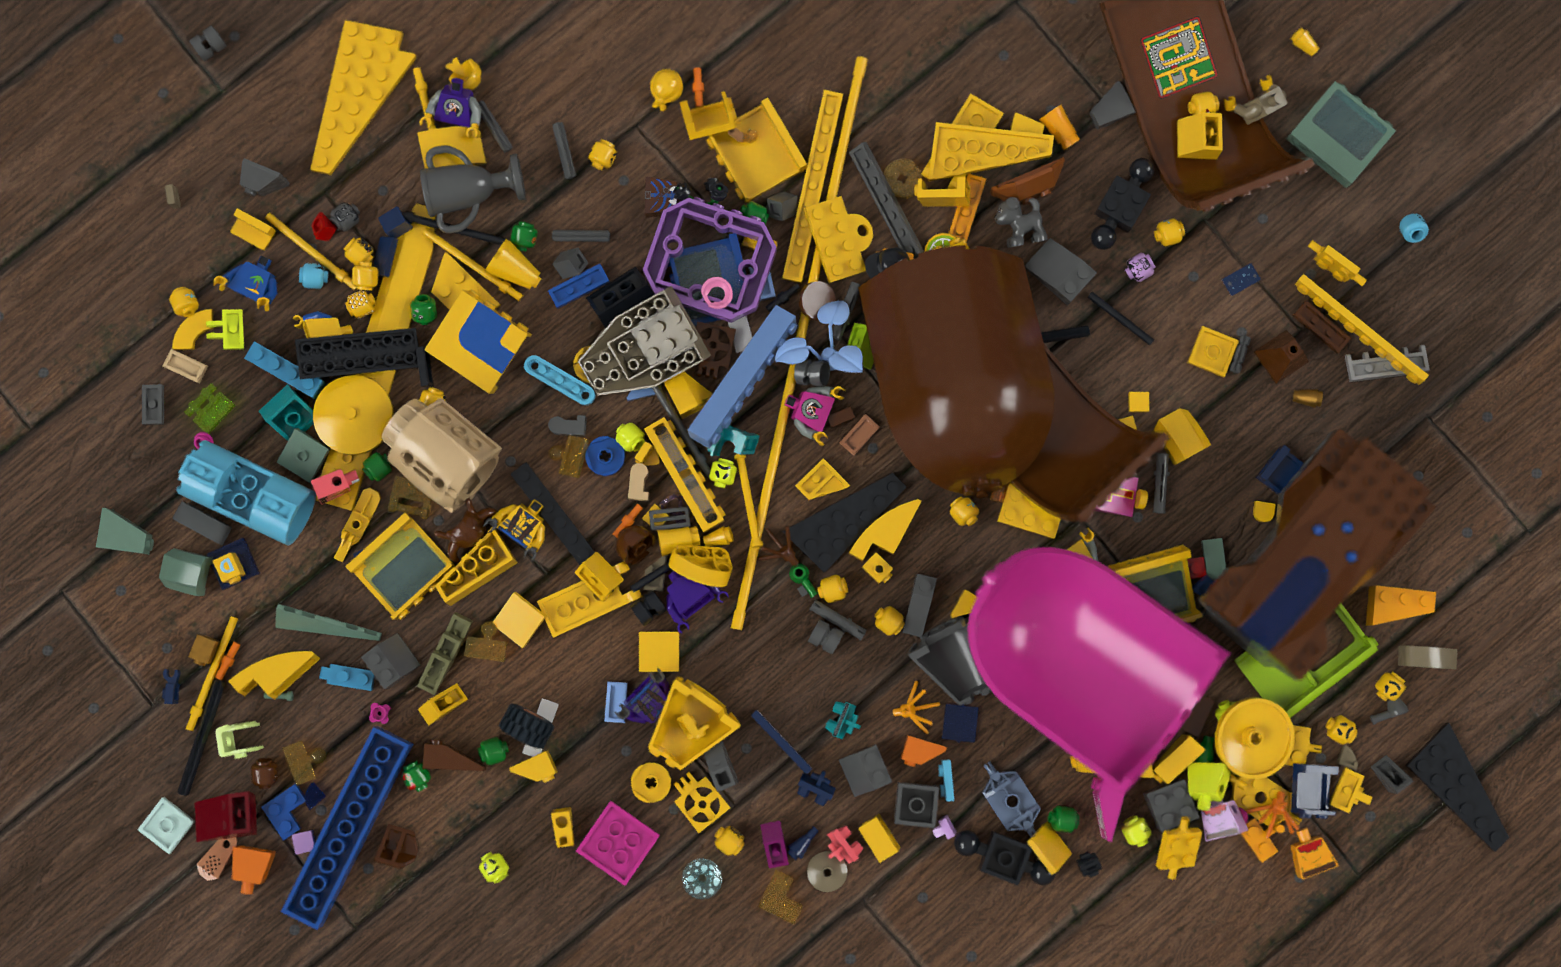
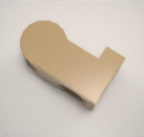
(638, 475)

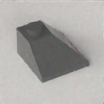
(260, 179)

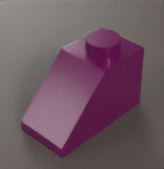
(774, 844)

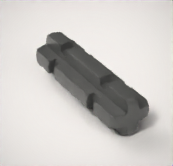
(1240, 354)

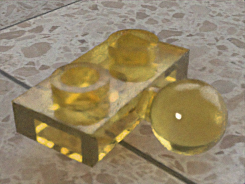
(572, 457)
(486, 647)
(300, 762)

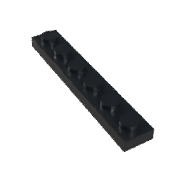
(553, 513)

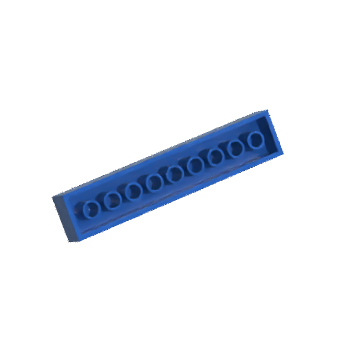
(347, 828)

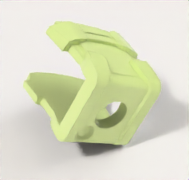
(225, 734)

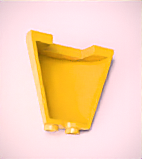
(670, 738)

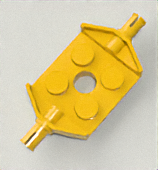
(1244, 795)

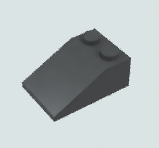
(1060, 271)

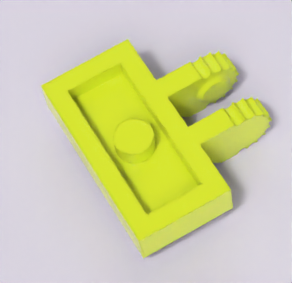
(232, 329)

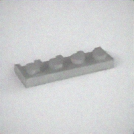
(1380, 367)

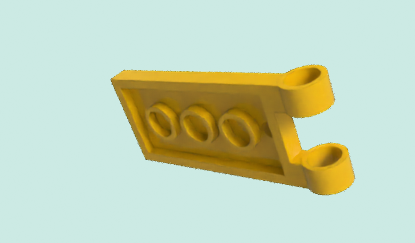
(973, 113)
(579, 605)

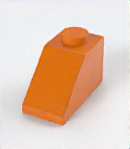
(920, 751)

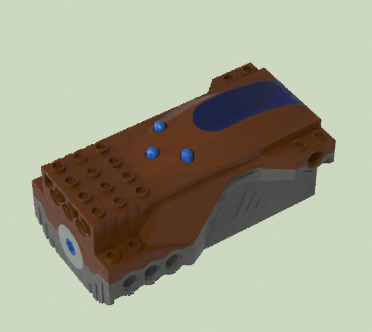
(1331, 535)

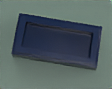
(385, 255)

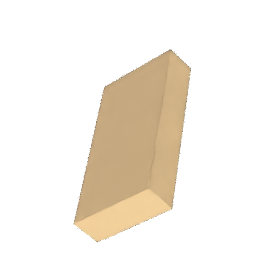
(185, 366)

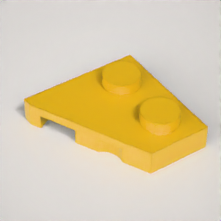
(821, 481)

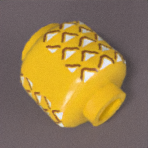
(360, 304)

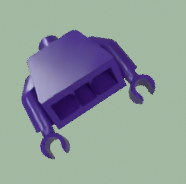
(688, 597)

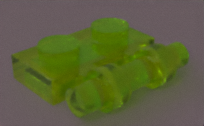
(213, 412)

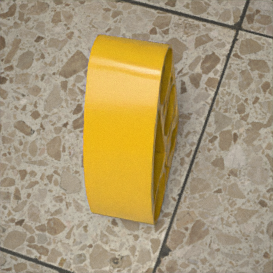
(702, 564)

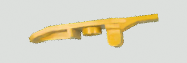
(363, 514)

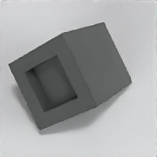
(782, 206)
(570, 263)

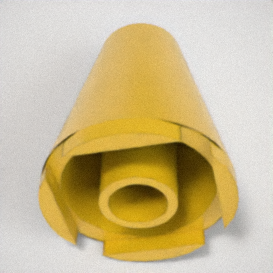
(513, 266)

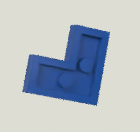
(280, 808)

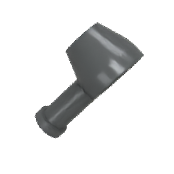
(1395, 709)

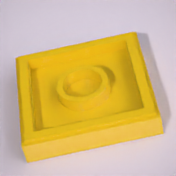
(1213, 351)
(519, 619)
(658, 651)
(1049, 848)

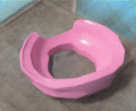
(717, 282)

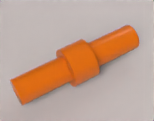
(698, 87)
(627, 520)
(227, 660)

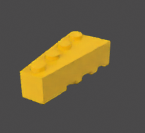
(476, 568)

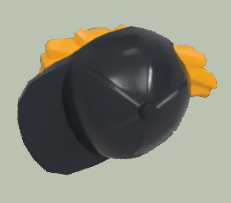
(883, 259)

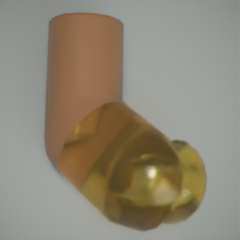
(750, 137)

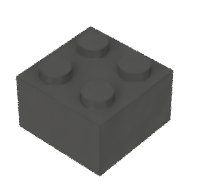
(1169, 803)
(916, 804)

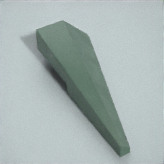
(300, 620)

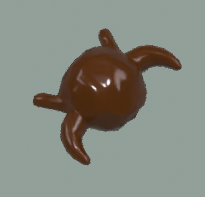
(468, 531)

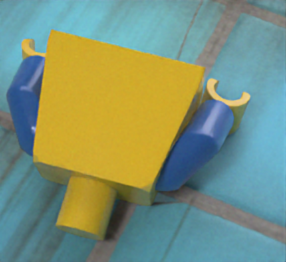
(321, 325)

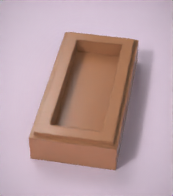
(859, 435)

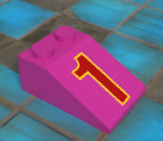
(1123, 501)

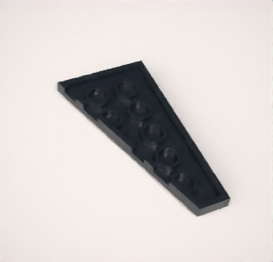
(836, 527)
(1450, 776)

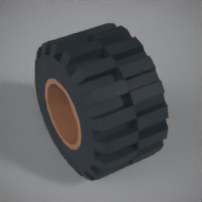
(526, 726)

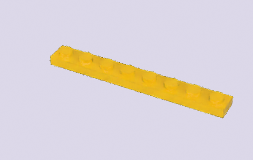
(1366, 334)

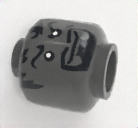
(344, 216)

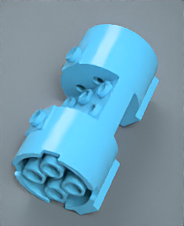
(246, 492)

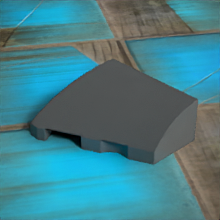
(1112, 107)

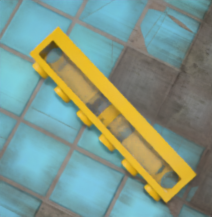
(684, 475)

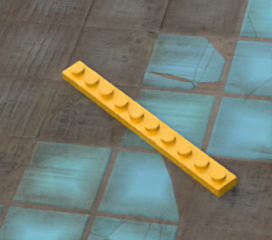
(812, 184)

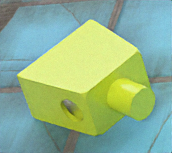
(1207, 783)

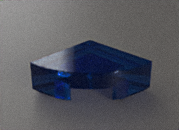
(313, 796)

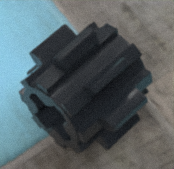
(1089, 864)

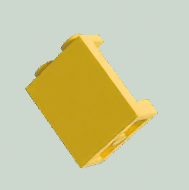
(709, 118)
(943, 197)

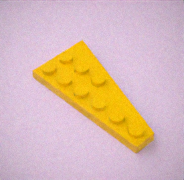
(974, 149)

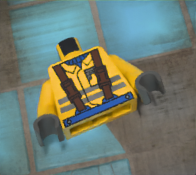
(521, 525)

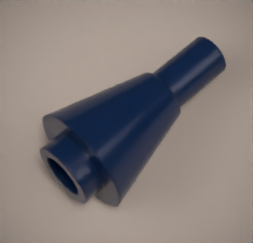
(799, 847)

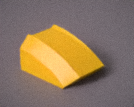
(1184, 435)

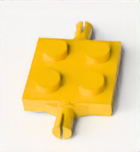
(1336, 263)
(1302, 746)
(1179, 848)

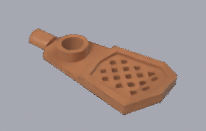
(221, 853)

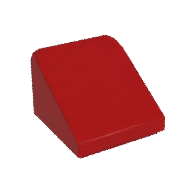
(323, 227)

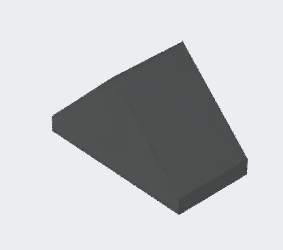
(1391, 775)

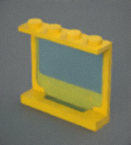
(401, 566)
(1164, 579)

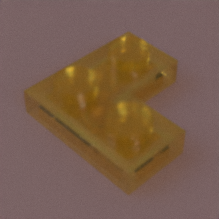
(775, 900)

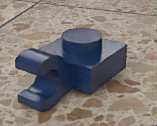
(171, 691)

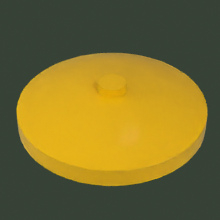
(352, 414)
(1254, 738)

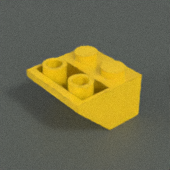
(1200, 136)

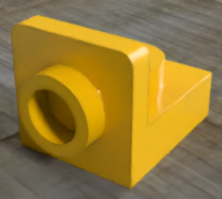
(689, 727)

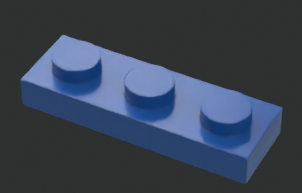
(578, 286)

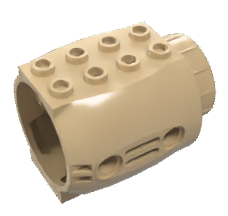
(440, 452)

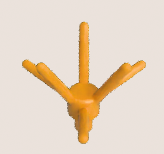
(909, 709)

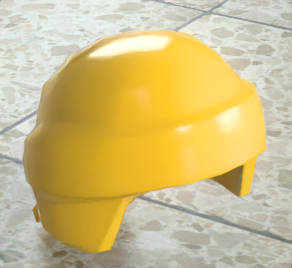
(467, 71)
(666, 88)

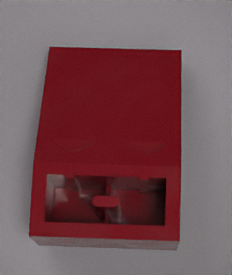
(226, 817)

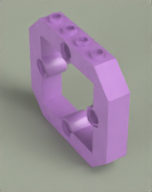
(698, 210)

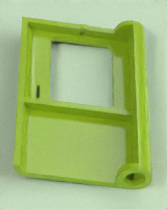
(1295, 694)

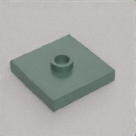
(303, 455)

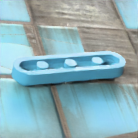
(559, 380)

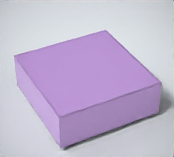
(303, 841)

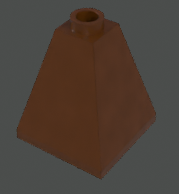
(1281, 356)

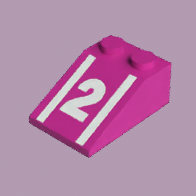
(1107, 805)

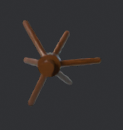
(785, 552)

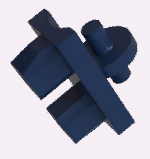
(818, 785)

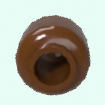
(264, 773)

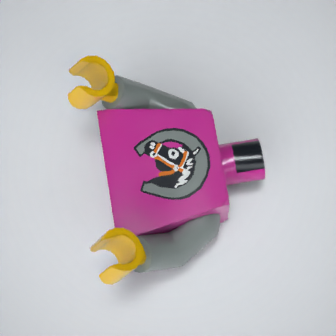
(813, 410)

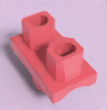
(841, 848)

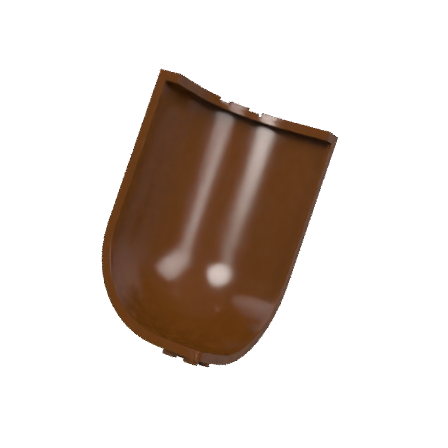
(961, 365)

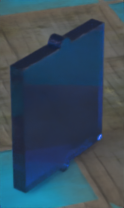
(960, 723)

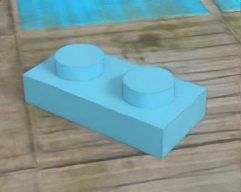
(945, 771)

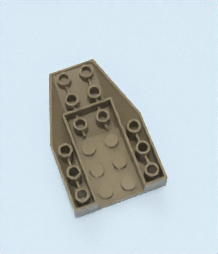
(644, 346)

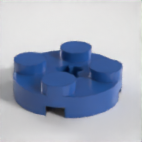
(599, 466)

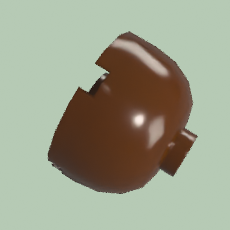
(633, 543)

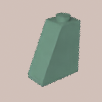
(121, 534)

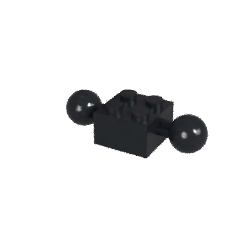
(1122, 204)
(1003, 857)

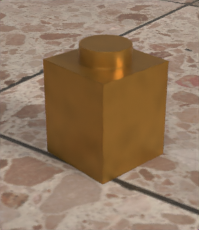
(204, 649)

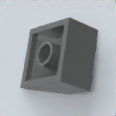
(391, 661)
(865, 770)

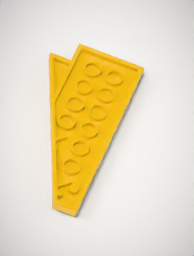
(361, 81)

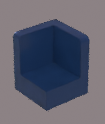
(395, 223)

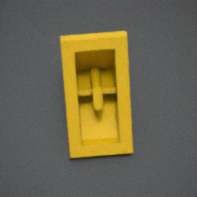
(964, 604)

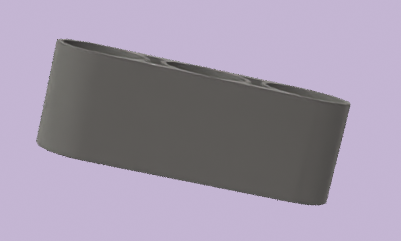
(202, 523)

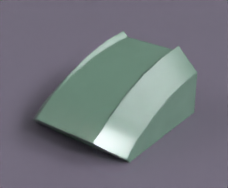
(185, 571)

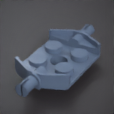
(999, 788)

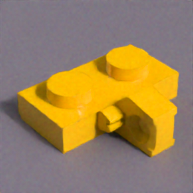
(1349, 791)

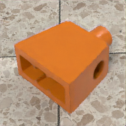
(251, 866)

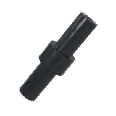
(783, 297)

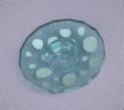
(700, 889)

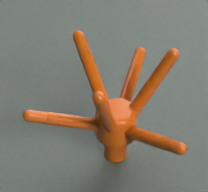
(1278, 808)

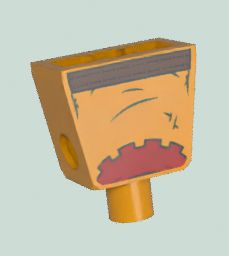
(1311, 855)

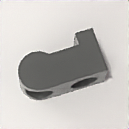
(568, 427)

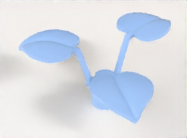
(847, 359)

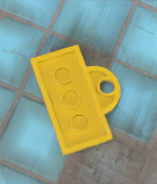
(838, 238)

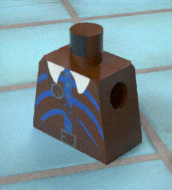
(658, 196)

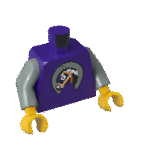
(455, 106)

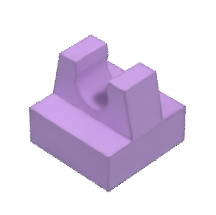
(945, 827)

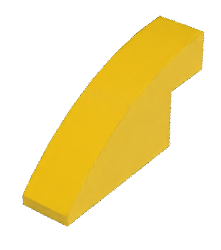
(886, 530)
(274, 673)

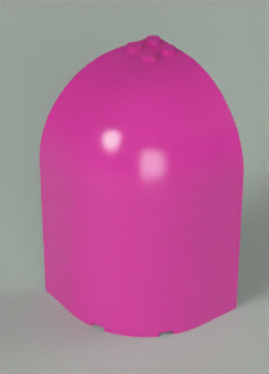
(1089, 659)

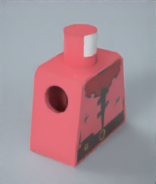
(325, 486)

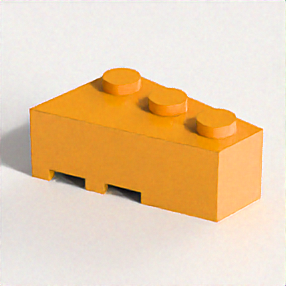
(1393, 604)

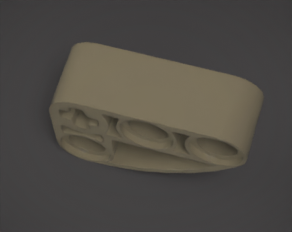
(1427, 657)

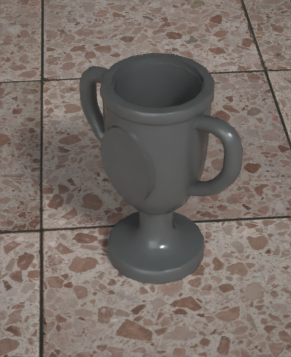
(464, 186)

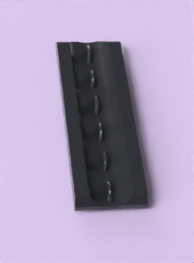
(357, 353)

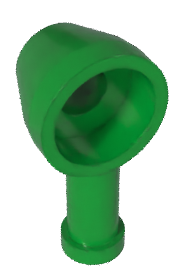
(803, 579)

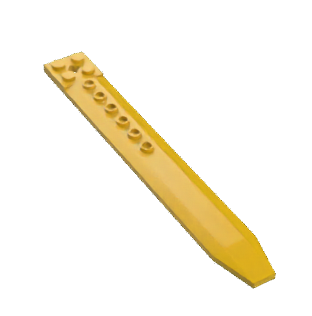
(390, 313)

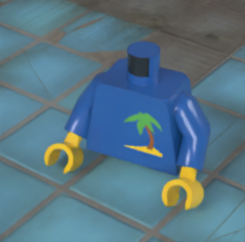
(251, 281)

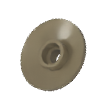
(819, 880)

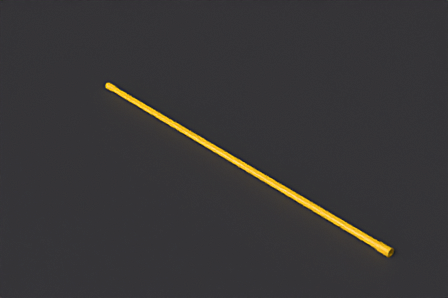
(740, 611)

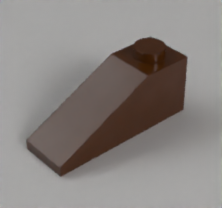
(447, 757)

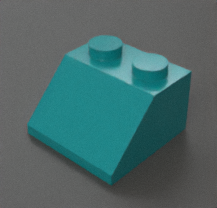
(287, 411)

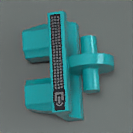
(846, 721)

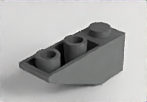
(720, 767)

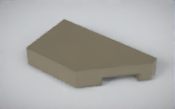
(658, 583)

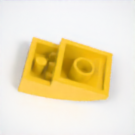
(453, 137)

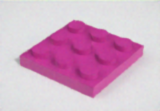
(618, 843)

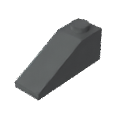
(919, 605)

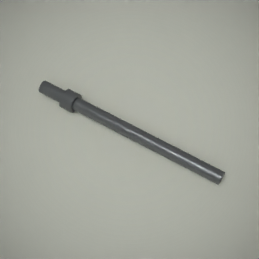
(699, 458)

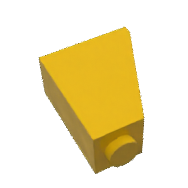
(1176, 759)

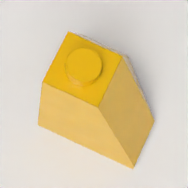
(687, 394)

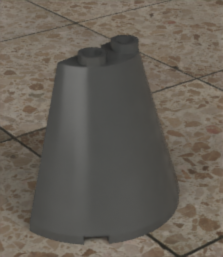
(948, 660)

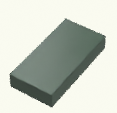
(1214, 557)

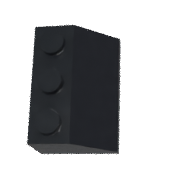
(619, 295)

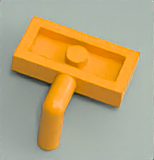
(1257, 840)

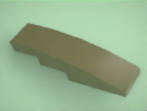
(445, 653)

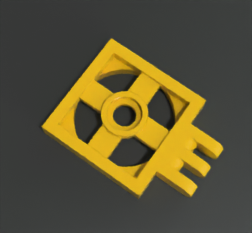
(690, 789)

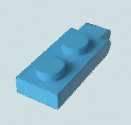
(348, 677)

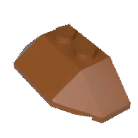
(1031, 184)

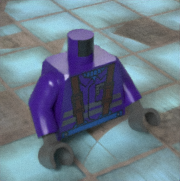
(647, 700)

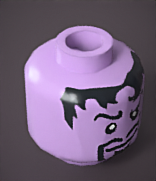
(1140, 267)

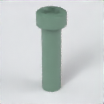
(289, 696)

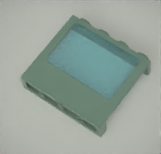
(1341, 134)

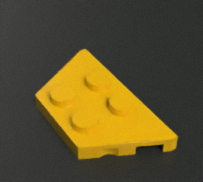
(453, 279)

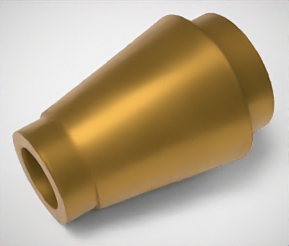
(1308, 397)

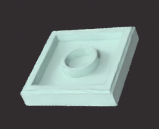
(166, 825)

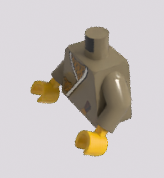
(1261, 105)

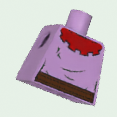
(1222, 820)

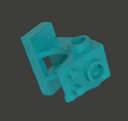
(744, 441)

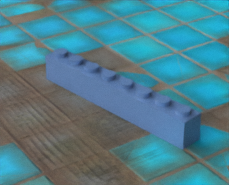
(742, 377)

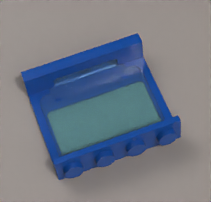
(705, 262)

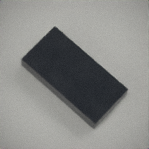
(424, 366)

